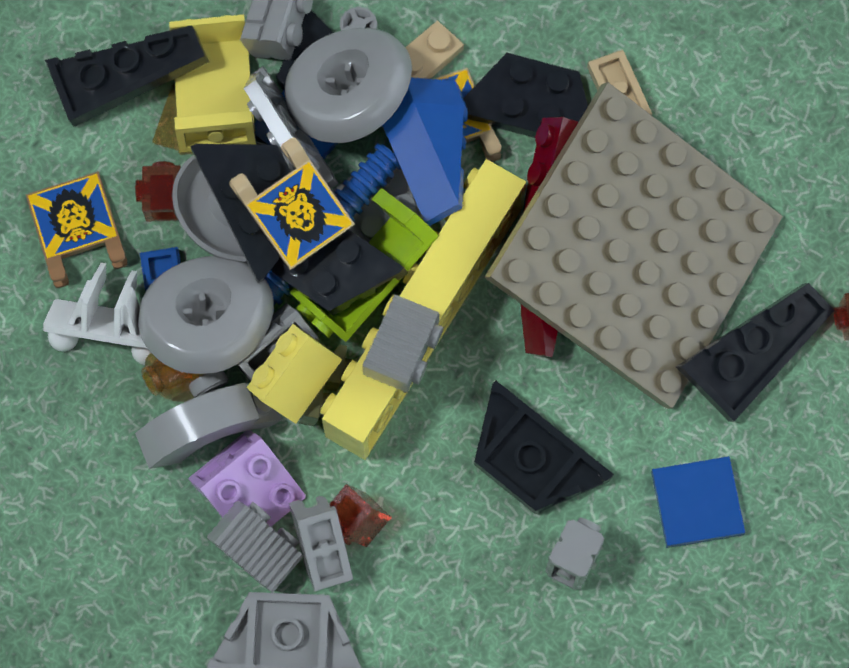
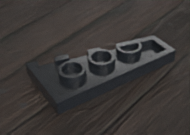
(109, 77)
(752, 354)

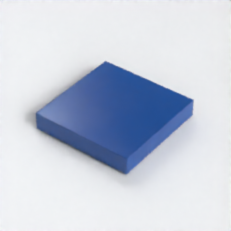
(698, 502)

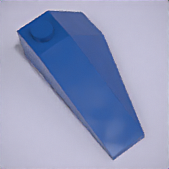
(429, 145)

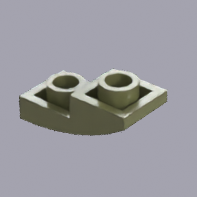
(312, 413)

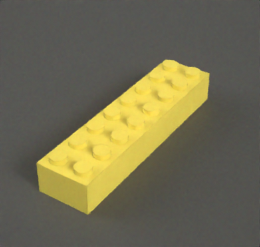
(440, 283)

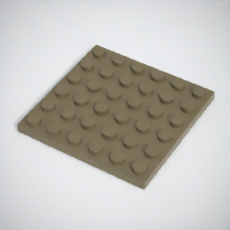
(634, 245)

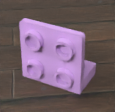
(247, 474)

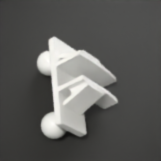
(85, 319)

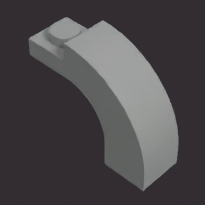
(201, 421)

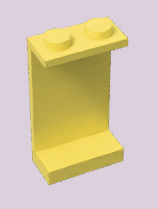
(212, 96)

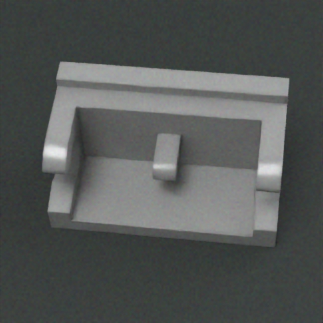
(321, 543)

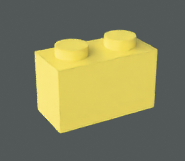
(293, 373)

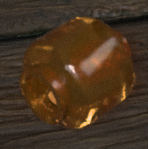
(165, 380)

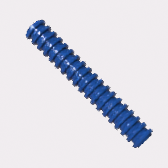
(352, 198)

